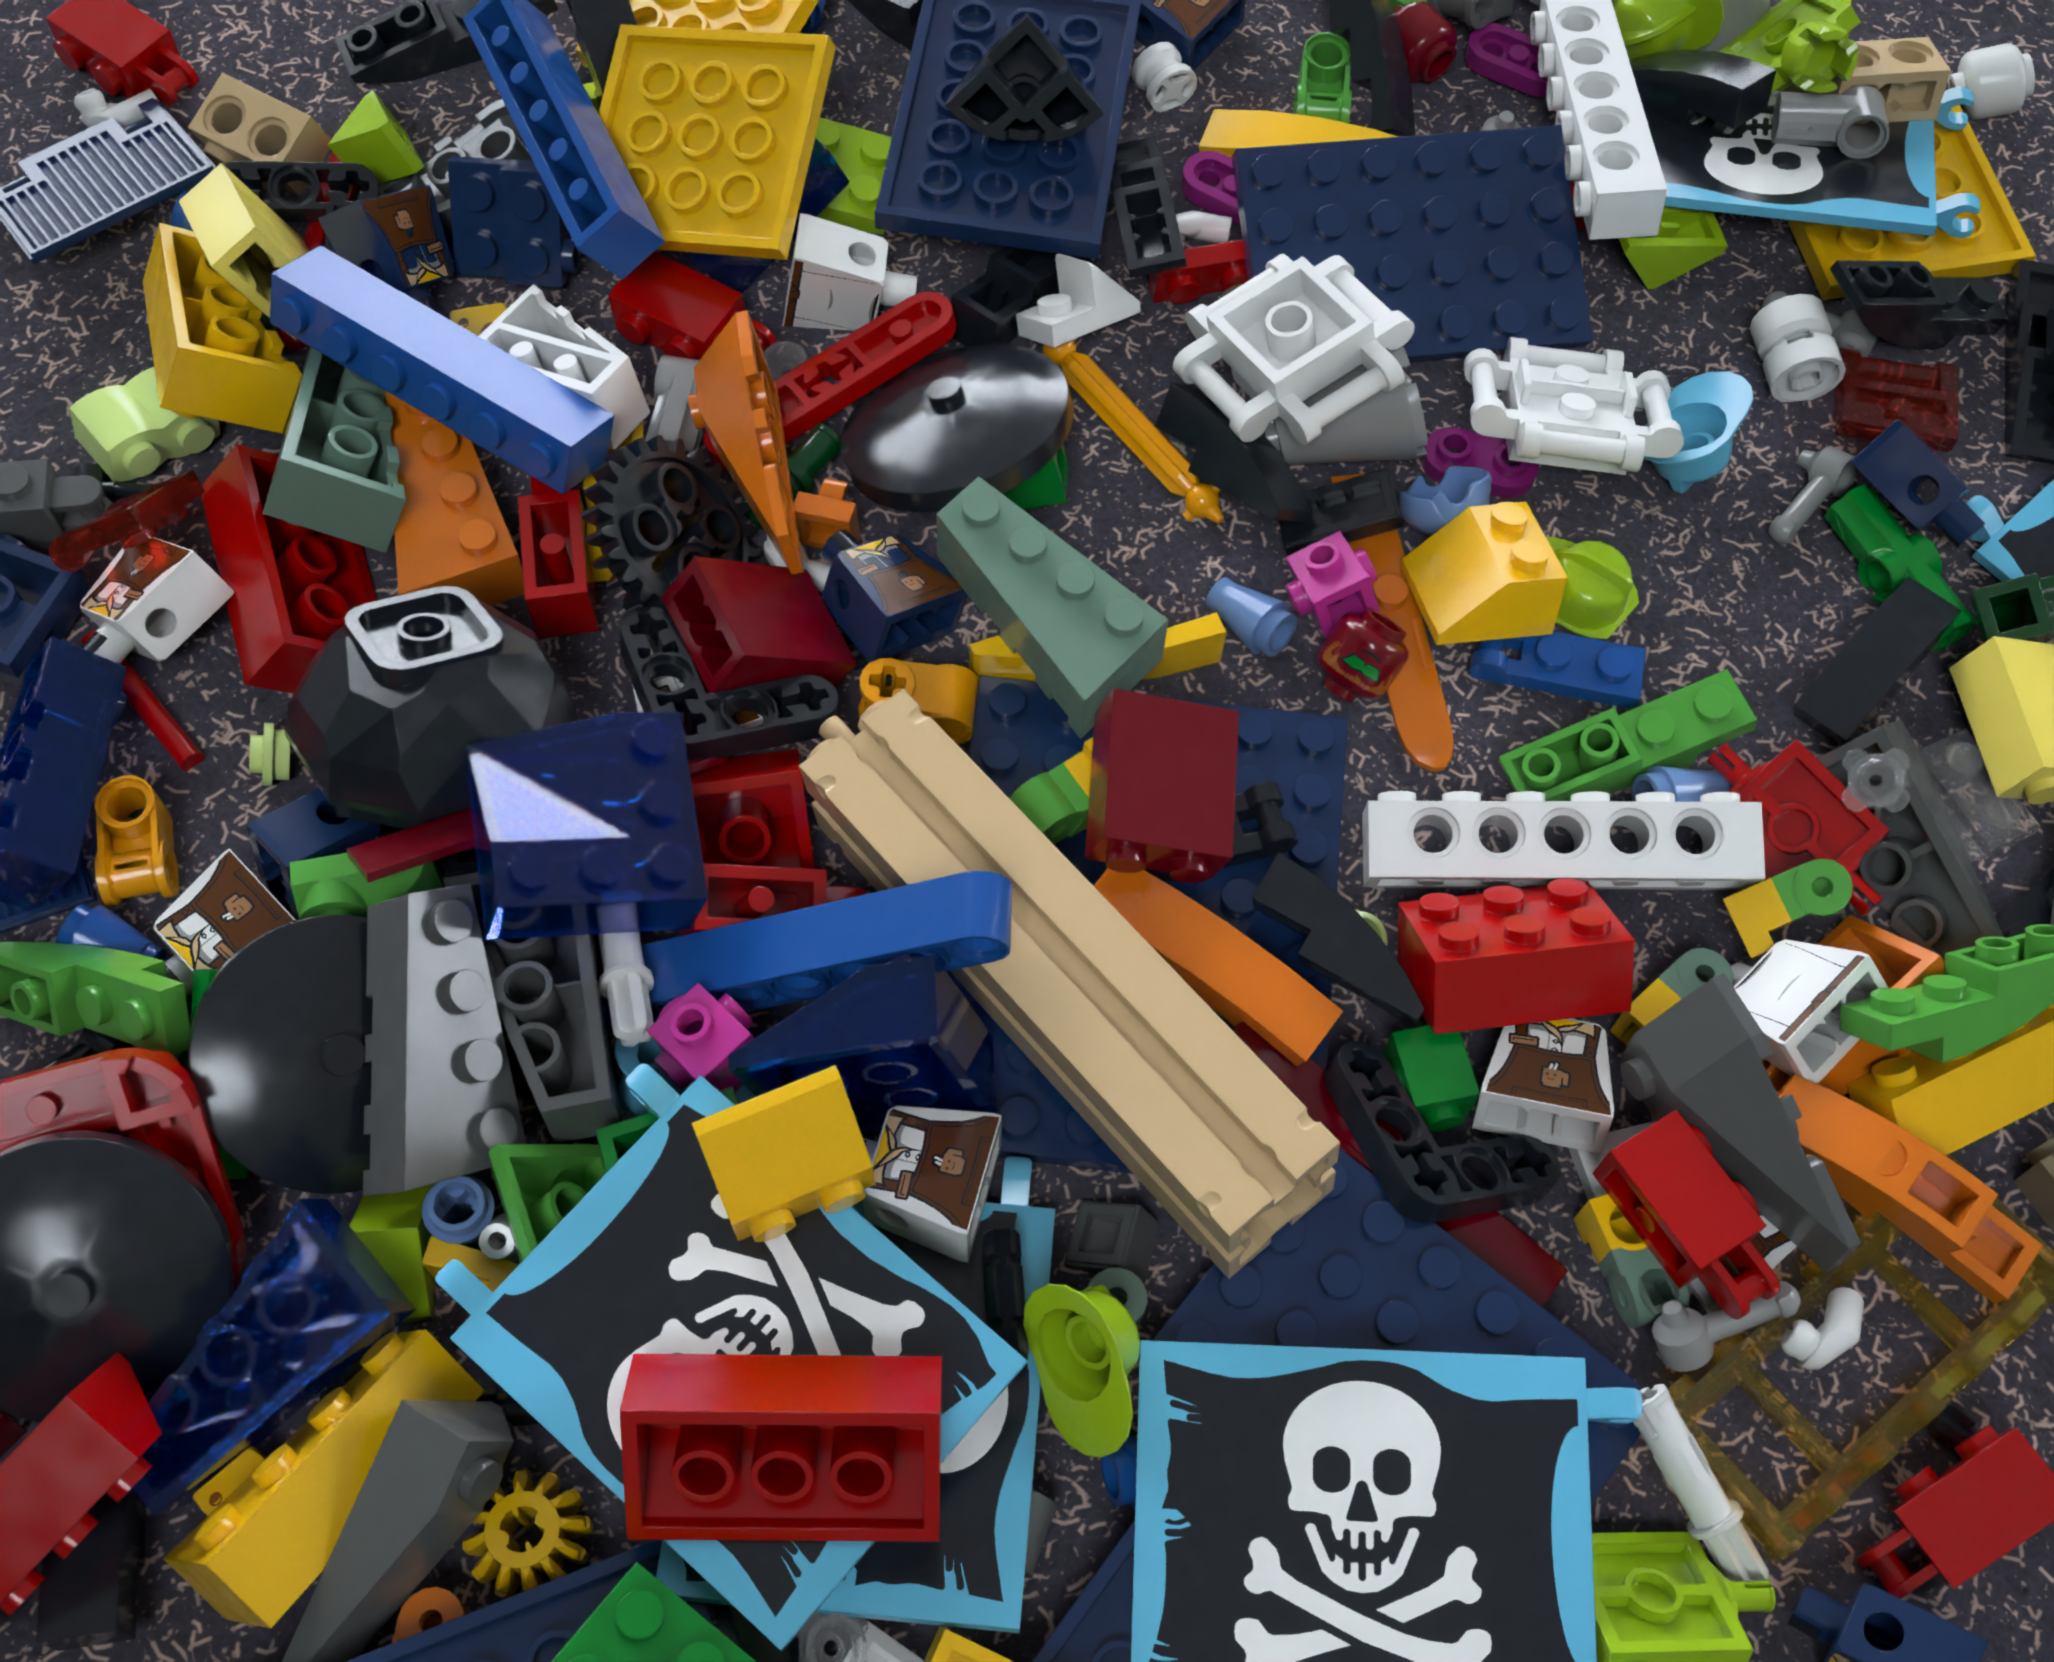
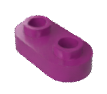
(1506, 58)
(1213, 169)
(1478, 452)

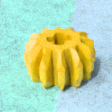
(552, 1516)

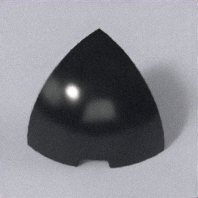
(1024, 90)

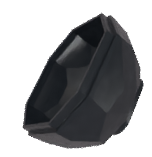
(404, 695)

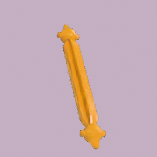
(1136, 431)

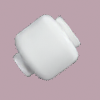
(1997, 77)

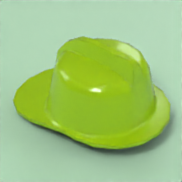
(1667, 24)
(1597, 587)
(1083, 1358)

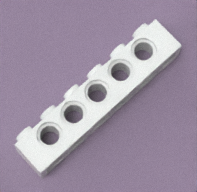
(1601, 118)
(1728, 828)

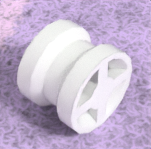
(1163, 76)

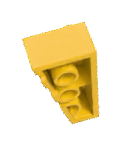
(210, 341)
(286, 1517)

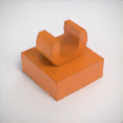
(825, 513)

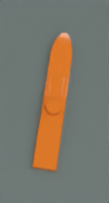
(1416, 691)

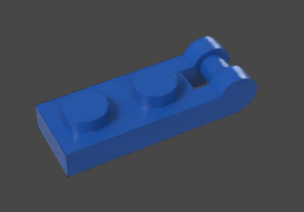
(1565, 667)

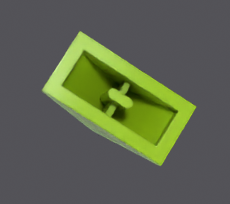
(377, 141)
(1683, 243)
(398, 1239)

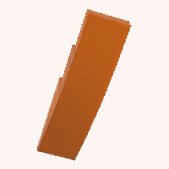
(1223, 964)

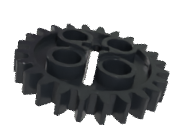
(638, 513)

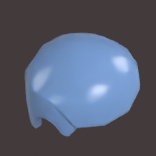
(1433, 507)

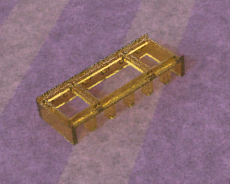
(1843, 1473)

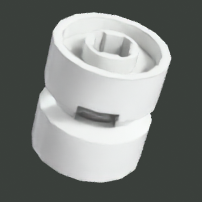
(1797, 348)

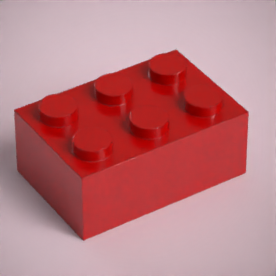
(1515, 956)

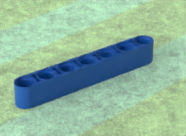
(814, 948)

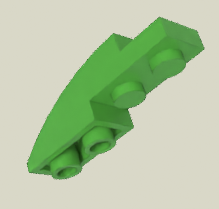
(1614, 749)
(94, 989)
(1976, 1002)

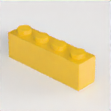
(1968, 1095)

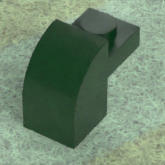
(2016, 609)

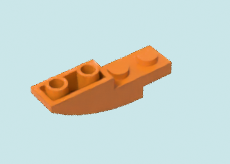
(1913, 1187)

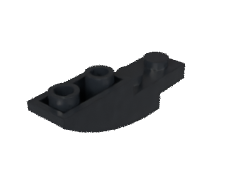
(414, 41)
(1914, 308)

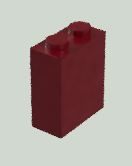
(754, 624)
(1162, 786)

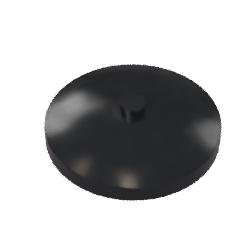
(955, 419)
(285, 1054)
(100, 1258)

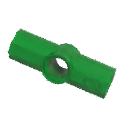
(1891, 555)

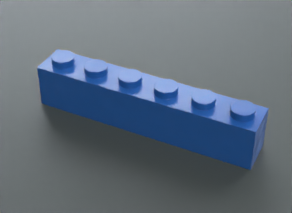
(564, 134)
(441, 368)

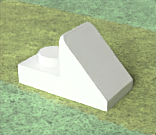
(1084, 304)

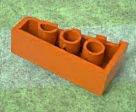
(450, 516)

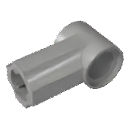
(1829, 119)
(672, 413)

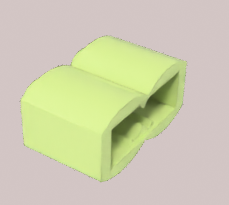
(132, 433)

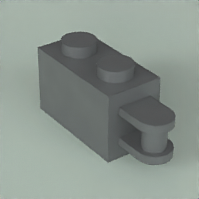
(42, 506)

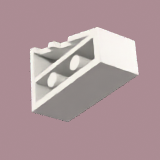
(573, 357)

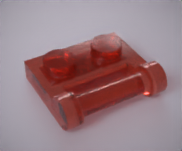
(1887, 390)
(128, 520)

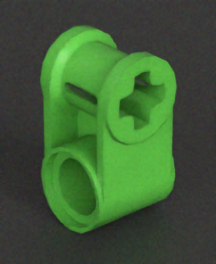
(1324, 78)

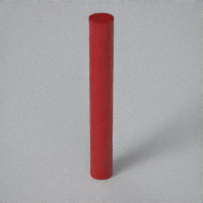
(158, 718)

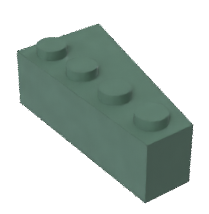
(338, 458)
(1049, 601)

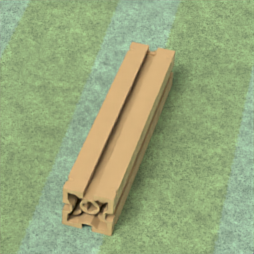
(1081, 988)

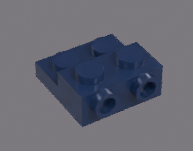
(507, 223)
(34, 602)

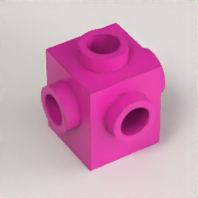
(1327, 574)
(698, 1036)

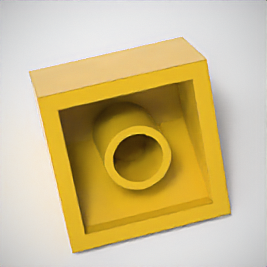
(1487, 576)
(786, 1155)

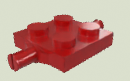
(1804, 815)

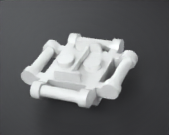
(1288, 340)
(1571, 407)

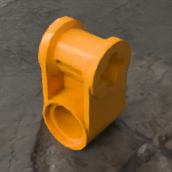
(942, 691)
(135, 854)

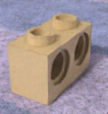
(1905, 72)
(252, 126)

